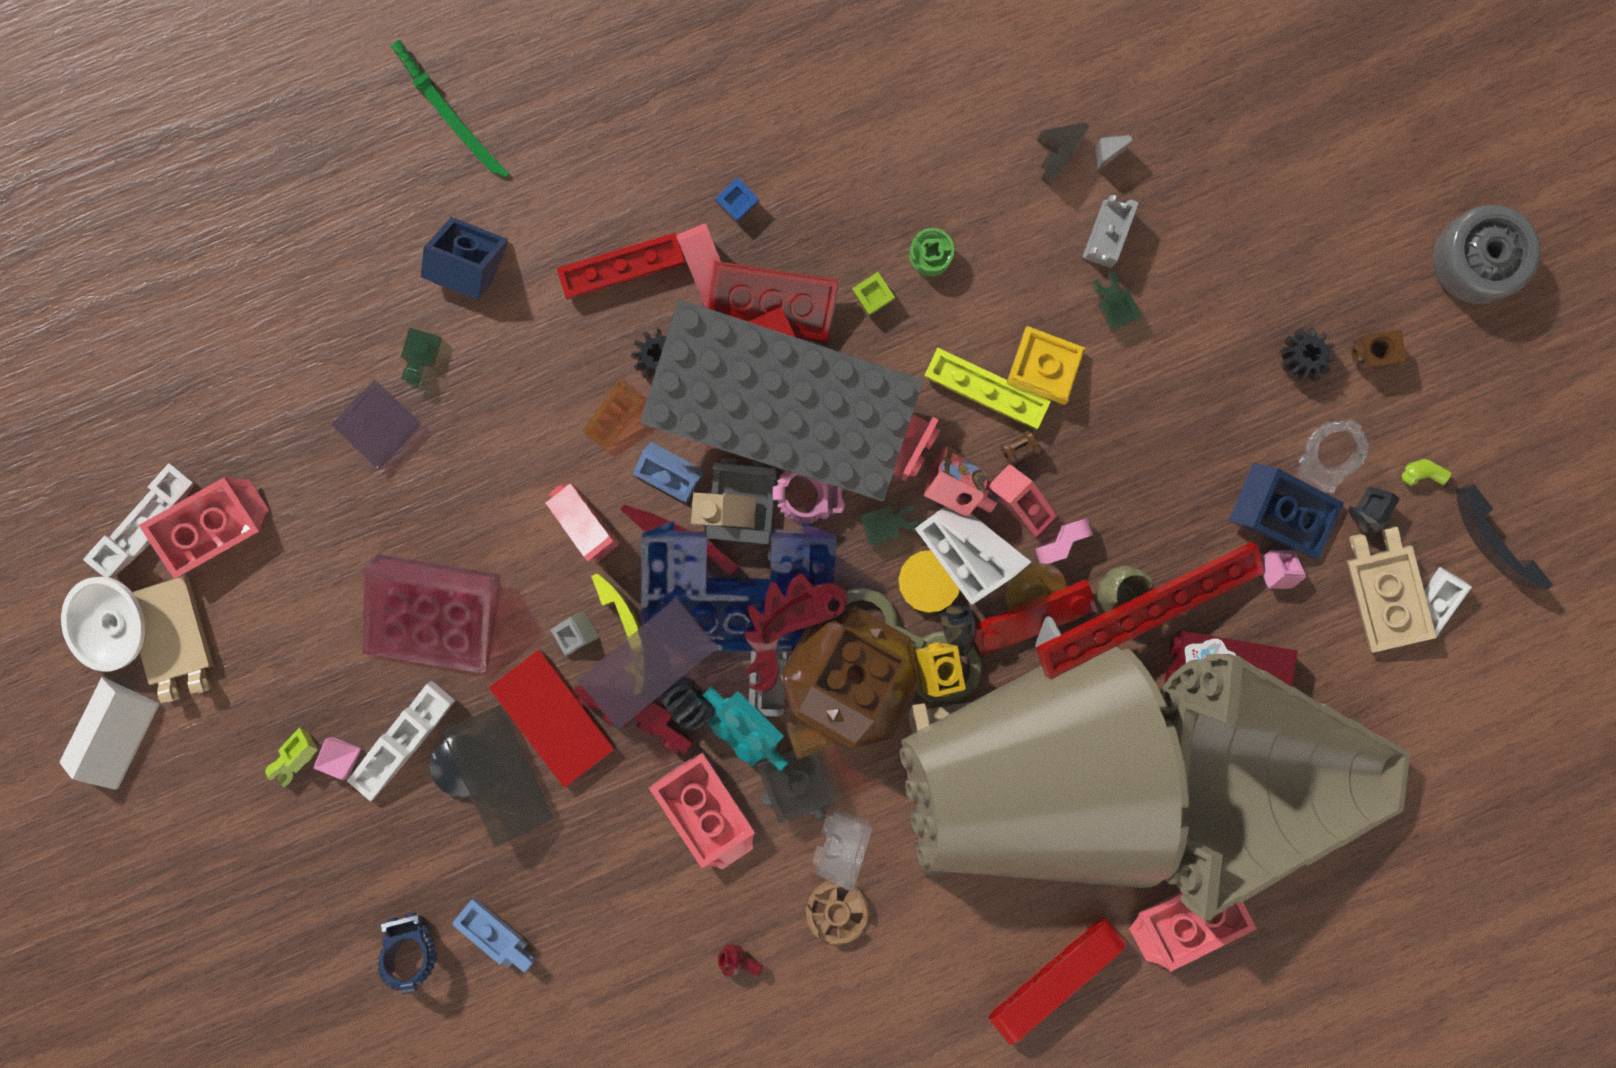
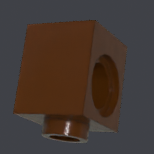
(1391, 348)

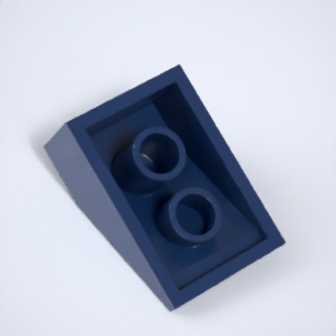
(1286, 510)

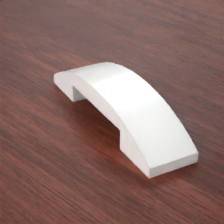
(128, 540)

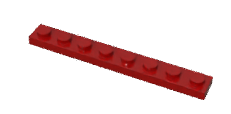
(1149, 610)

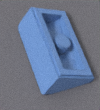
(668, 472)

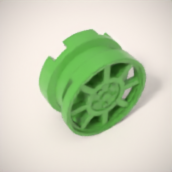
(931, 252)

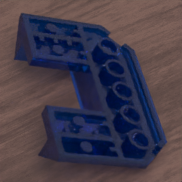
(676, 568)

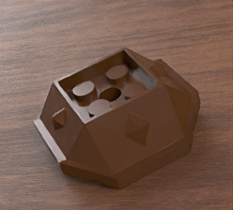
(824, 696)

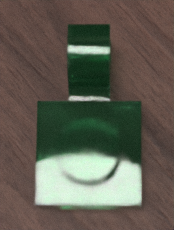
(420, 351)

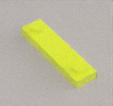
(986, 389)

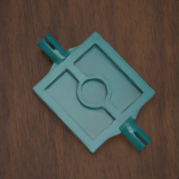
(744, 729)

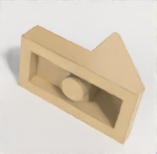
(723, 510)

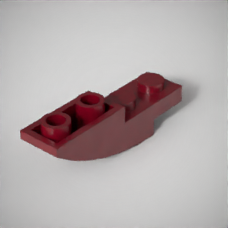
(650, 720)

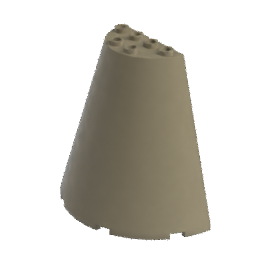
(1054, 780)

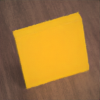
(1045, 365)

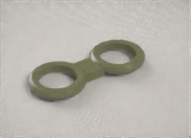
(891, 619)

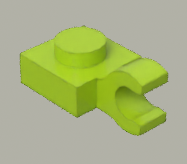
(293, 755)

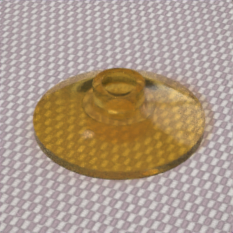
(1043, 579)

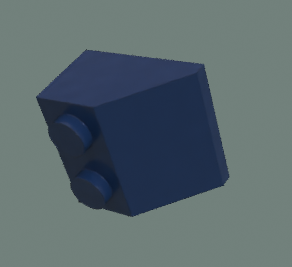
(463, 258)

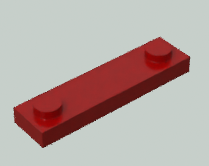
(620, 266)
(1028, 618)

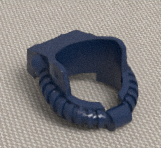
(396, 934)

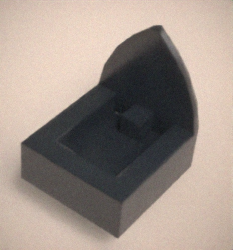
(1373, 509)
(959, 627)

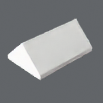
(108, 735)

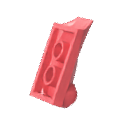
(205, 524)
(704, 813)
(1175, 936)

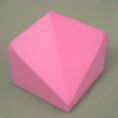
(1282, 569)
(337, 758)

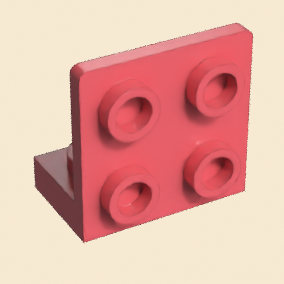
(919, 436)

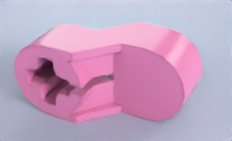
(1065, 538)

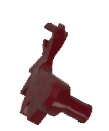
(799, 608)

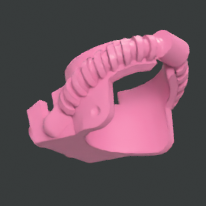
(828, 500)

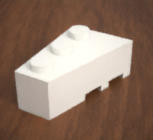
(971, 552)

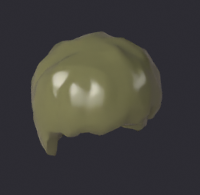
(1122, 586)

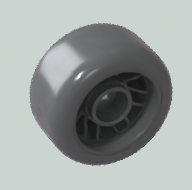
(1468, 269)

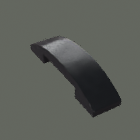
(1473, 509)

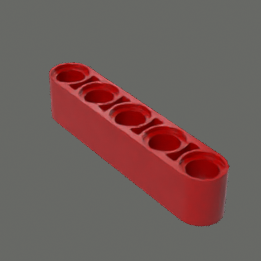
(1057, 981)

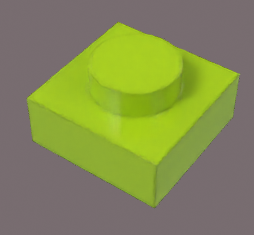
(873, 294)

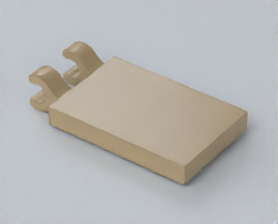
(1389, 593)
(173, 639)

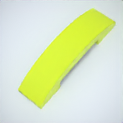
(611, 594)

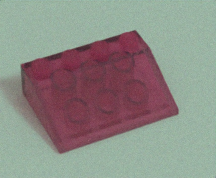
(429, 613)

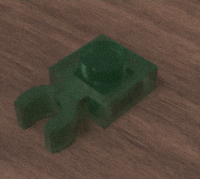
(1117, 306)
(883, 525)

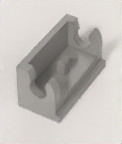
(1110, 231)
(773, 701)

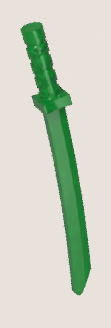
(423, 83)

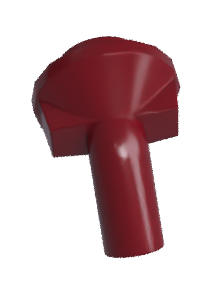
(733, 958)

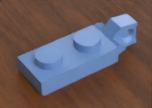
(493, 935)

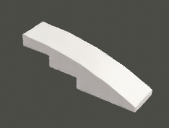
(401, 740)

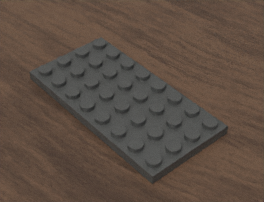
(781, 400)

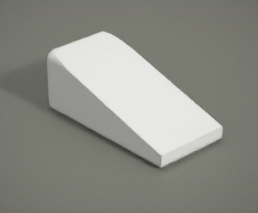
(1444, 596)

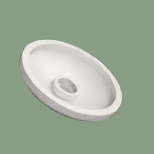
(103, 623)

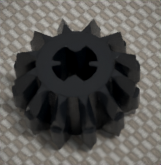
(1306, 343)
(646, 361)
(687, 704)

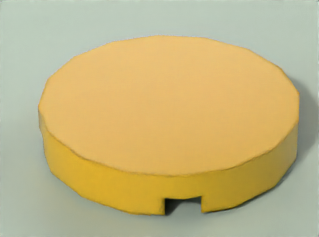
(926, 583)

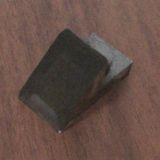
(1062, 142)

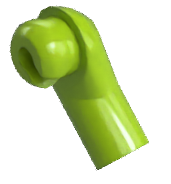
(1422, 469)

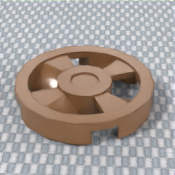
(837, 913)

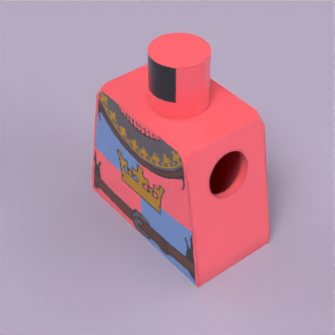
(958, 484)

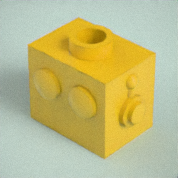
(940, 669)

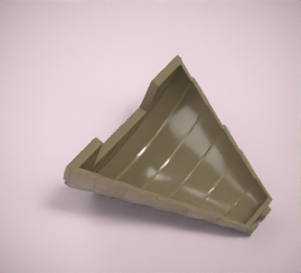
(1269, 779)

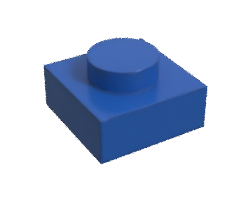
(737, 200)

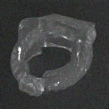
(1327, 477)

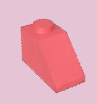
(1023, 500)

